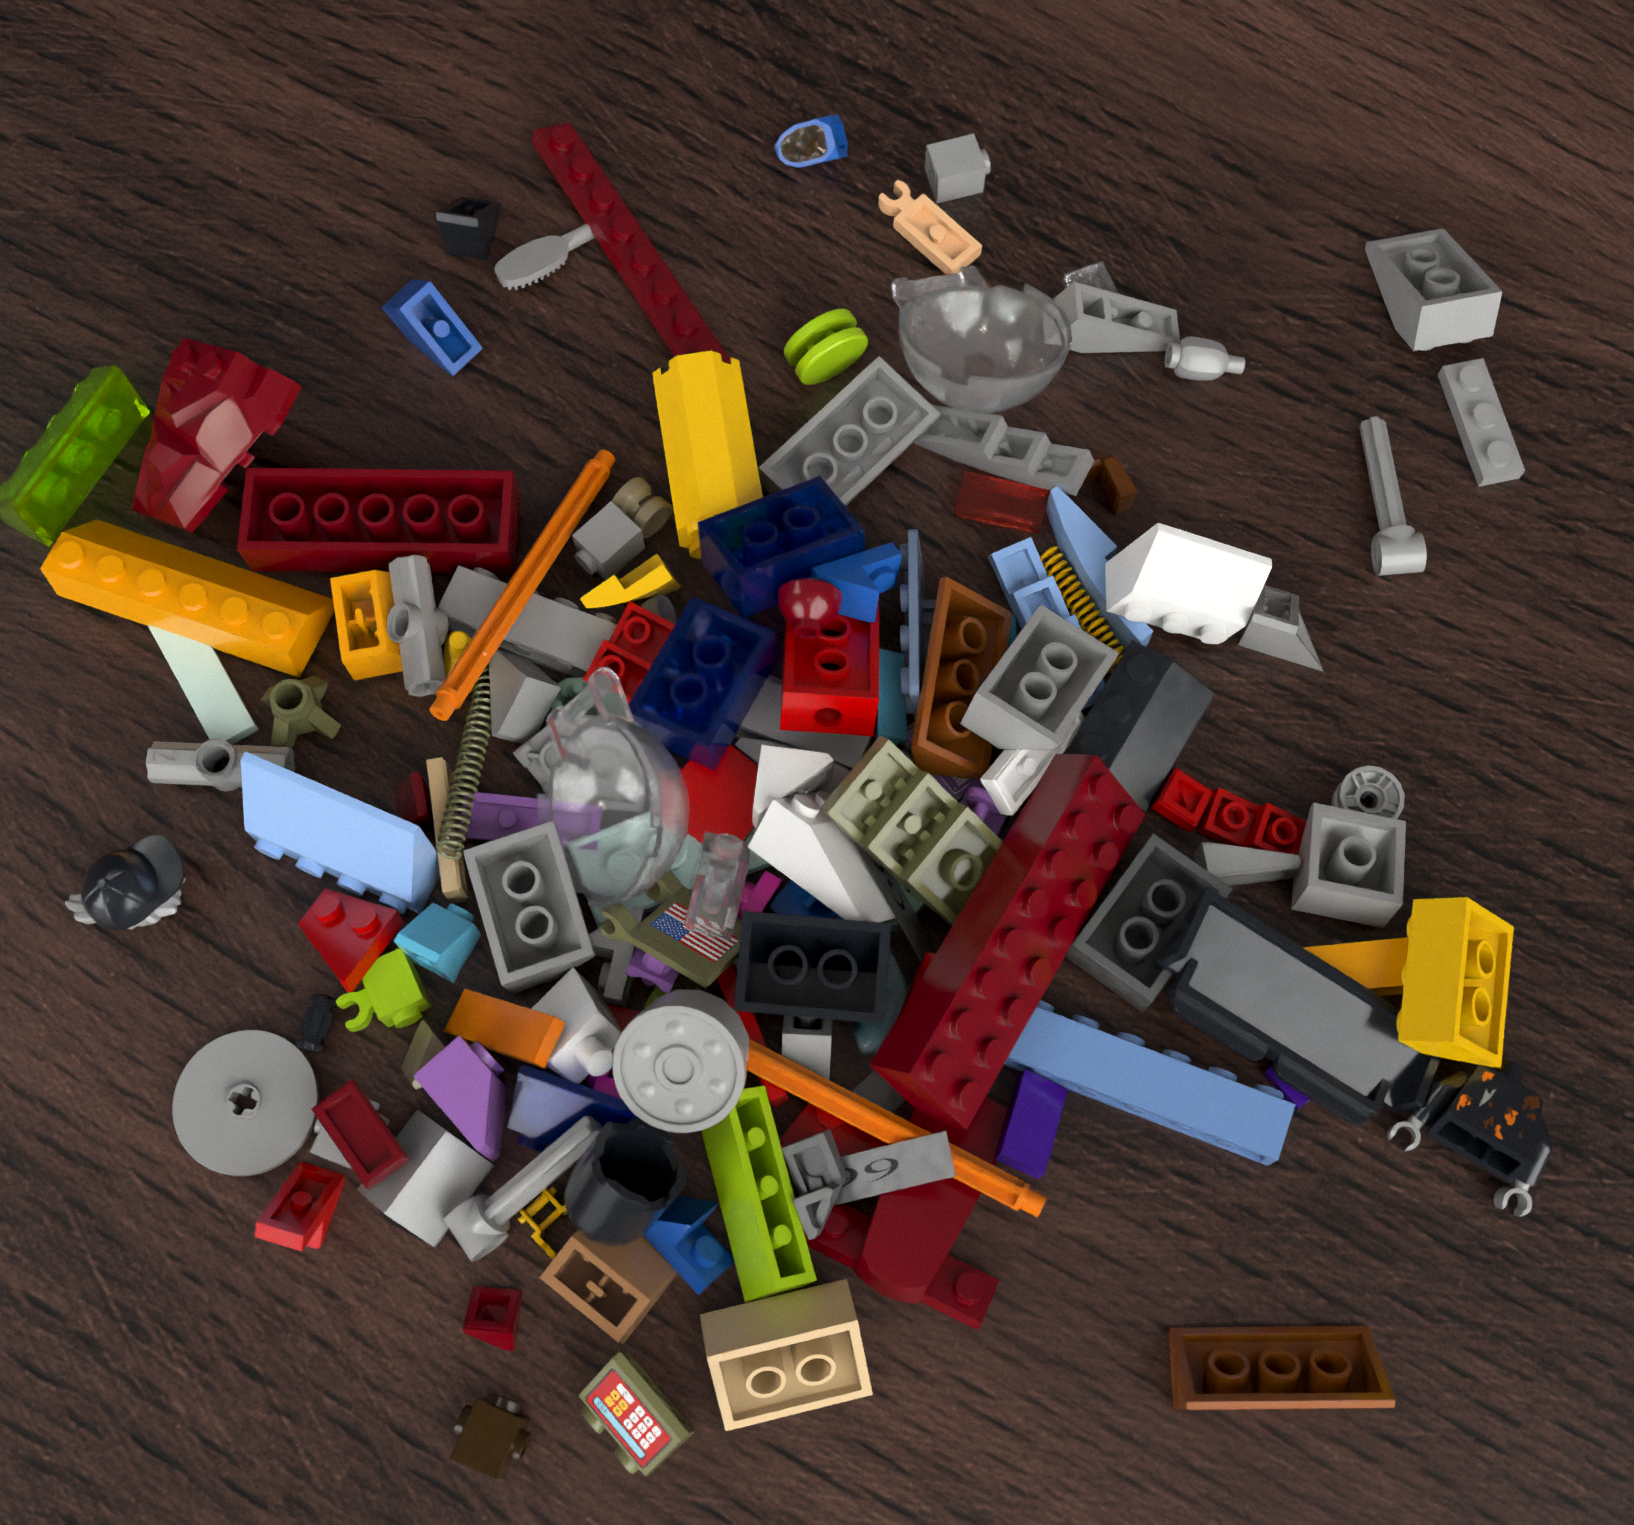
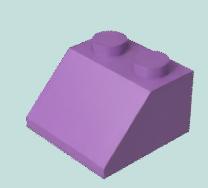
(469, 1092)

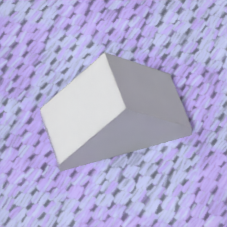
(518, 697)

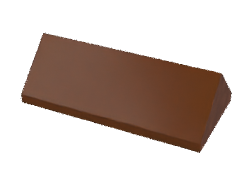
(963, 649)
(1277, 1368)

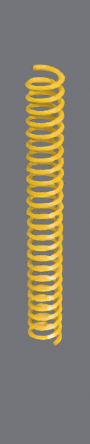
(1082, 601)

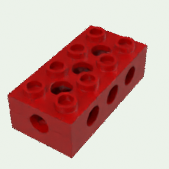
(837, 698)

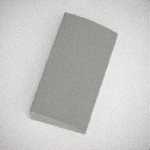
(853, 435)

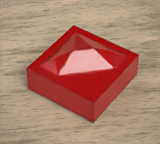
(1182, 799)

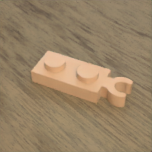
(930, 230)

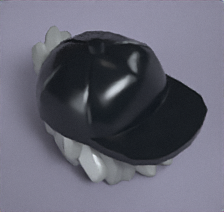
(131, 886)

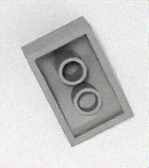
(1433, 289)

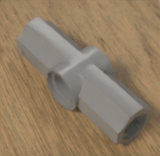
(417, 625)
(195, 762)

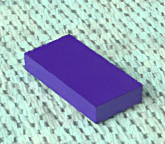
(1031, 1124)

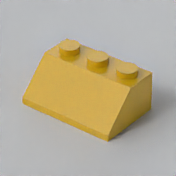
(1455, 981)

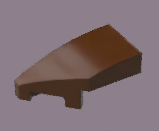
(1113, 480)

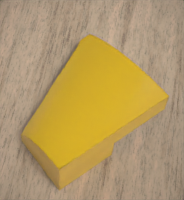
(643, 582)

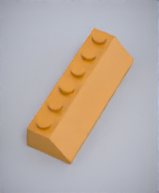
(188, 595)

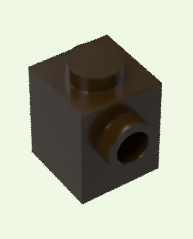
(491, 1436)

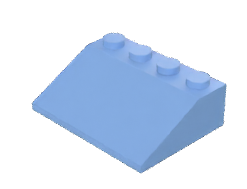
(337, 836)

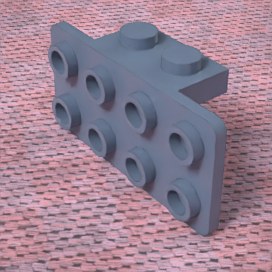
(917, 621)

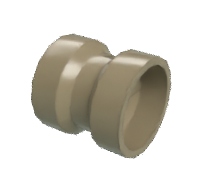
(642, 506)

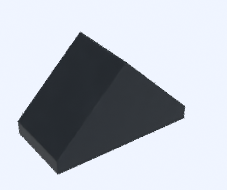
(468, 227)

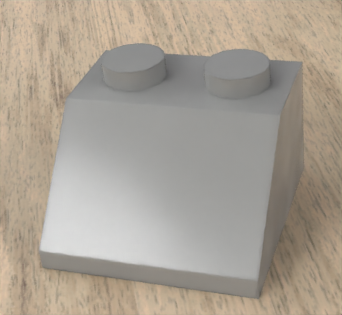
(1350, 866)

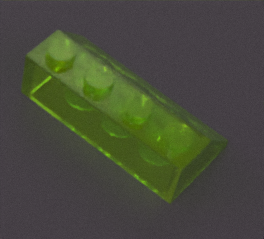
(72, 455)

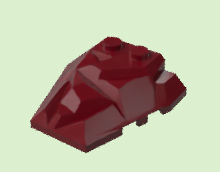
(202, 426)

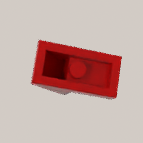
(301, 1208)

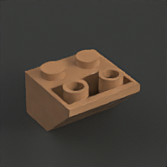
(610, 1282)

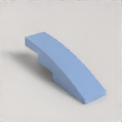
(1087, 552)
(1028, 586)

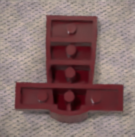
(912, 1230)

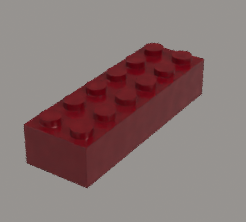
(374, 515)

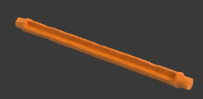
(521, 586)
(888, 1126)

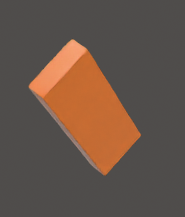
(505, 1027)

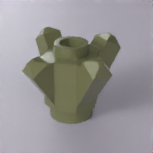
(298, 710)

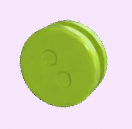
(825, 346)

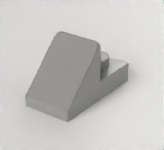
(612, 976)

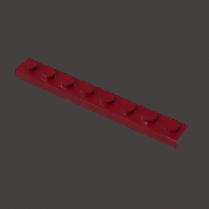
(624, 242)

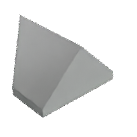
(1279, 629)

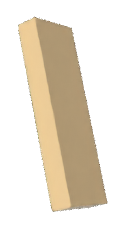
(451, 871)

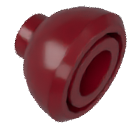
(809, 605)

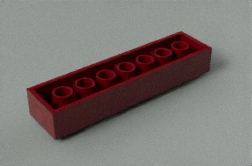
(1009, 941)

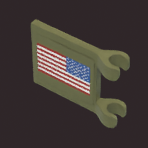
(663, 936)

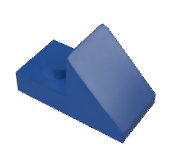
(862, 579)
(688, 1244)

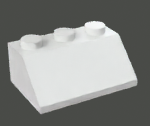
(1185, 583)

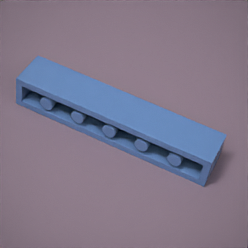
(1154, 1084)

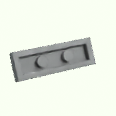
(1481, 422)

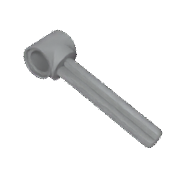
(1396, 545)
(484, 1220)

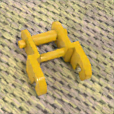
(532, 1209)

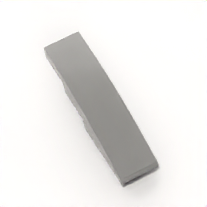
(1006, 451)

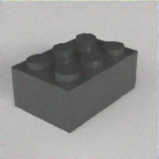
(1139, 921)

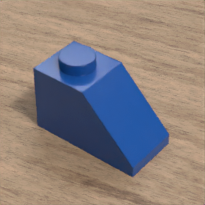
(432, 325)

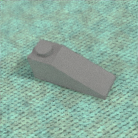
(1115, 322)

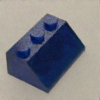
(704, 681)
(550, 1106)

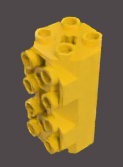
(705, 440)

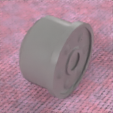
(682, 1061)

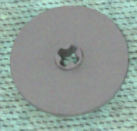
(259, 1138)

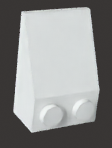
(819, 857)

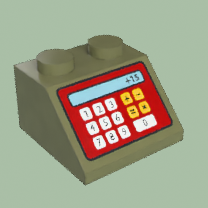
(634, 1414)

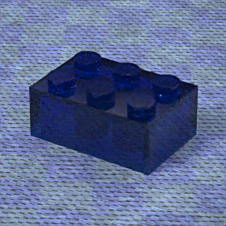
(776, 541)

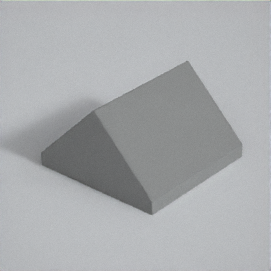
(432, 1183)

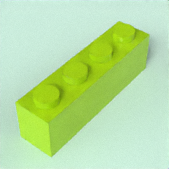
(758, 1199)

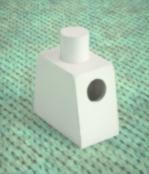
(588, 1032)

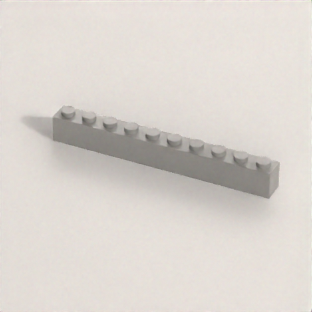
(568, 640)

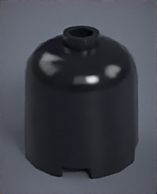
(623, 1182)

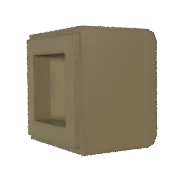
(423, 1048)

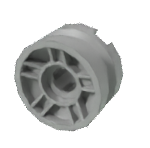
(1371, 782)

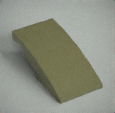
(913, 828)

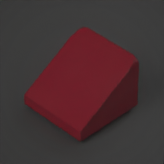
(414, 801)

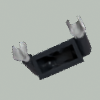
(1490, 1123)

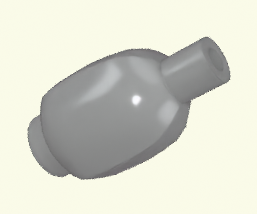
(1201, 359)

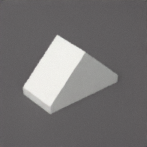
(787, 773)

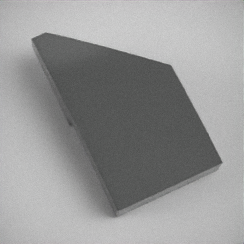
(817, 1176)

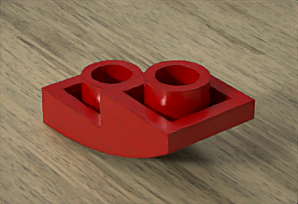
(1249, 825)

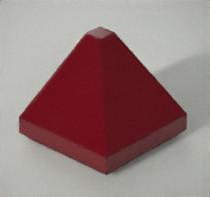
(494, 1316)

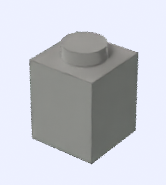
(956, 168)
(607, 542)

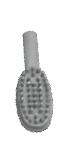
(539, 257)

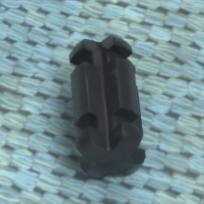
(317, 1023)

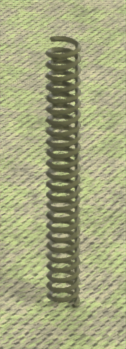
(449, 840)

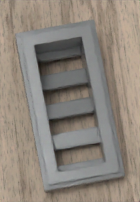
(1245, 865)

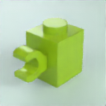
(391, 991)

